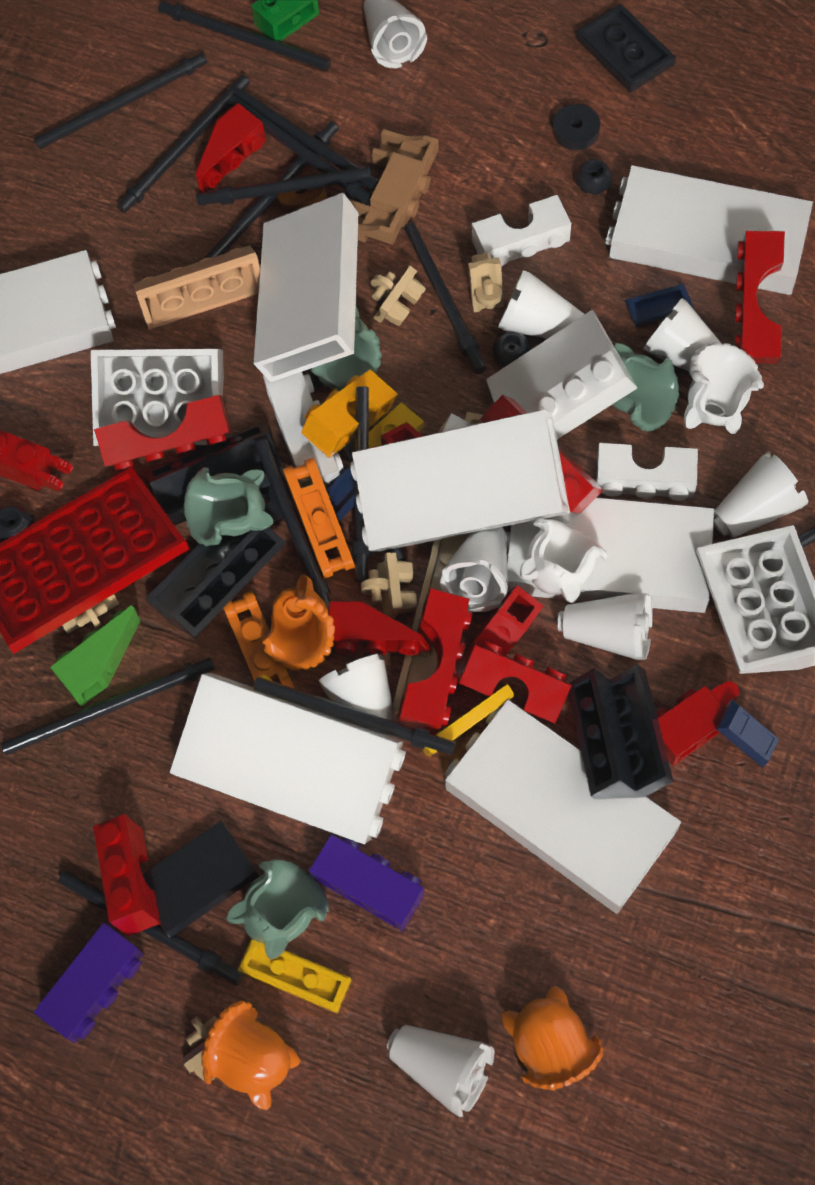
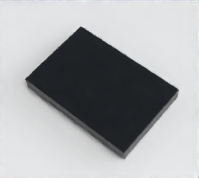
(625, 48)
(198, 878)

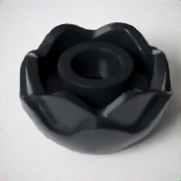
(593, 184)
(503, 342)
(17, 514)

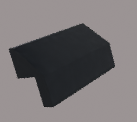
(232, 456)
(212, 578)
(619, 734)

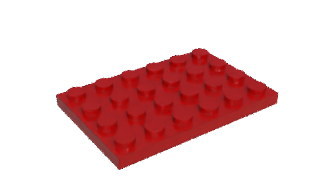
(82, 557)

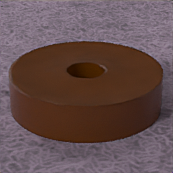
(300, 199)

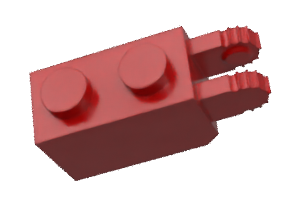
(30, 463)
(694, 719)

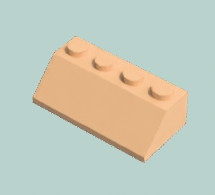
(199, 287)

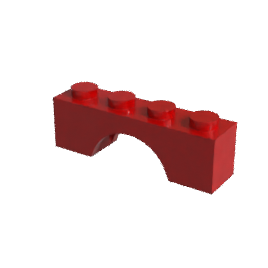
(761, 257)
(124, 442)
(579, 485)
(442, 622)

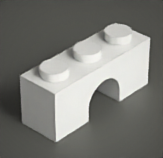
(547, 228)
(672, 479)

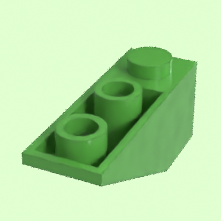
(94, 662)

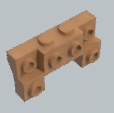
(400, 186)

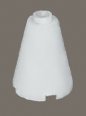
(393, 32)
(537, 309)
(680, 336)
(759, 498)
(477, 570)
(611, 624)
(362, 687)
(442, 1064)

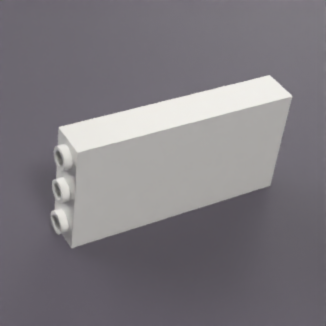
(697, 226)
(307, 288)
(52, 311)
(460, 481)
(647, 550)
(288, 758)
(540, 796)

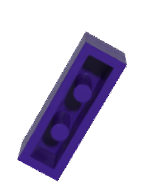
(368, 881)
(89, 984)

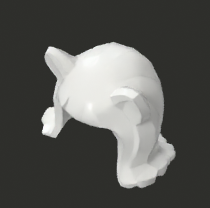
(720, 386)
(560, 558)

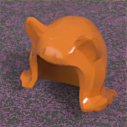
(300, 628)
(552, 1042)
(246, 1054)

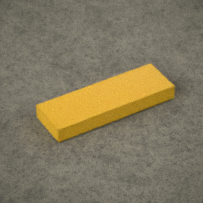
(474, 716)
(296, 976)

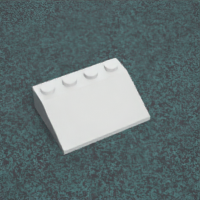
(567, 375)
(152, 386)
(763, 599)

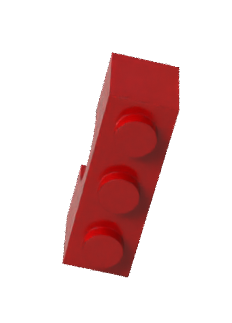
(544, 689)
(127, 896)

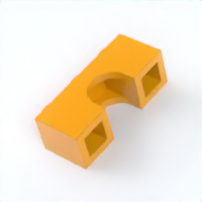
(333, 423)

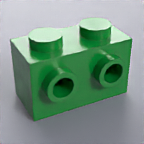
(283, 17)

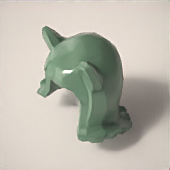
(365, 357)
(655, 393)
(224, 505)
(279, 905)

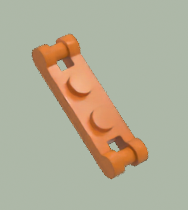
(318, 518)
(250, 635)

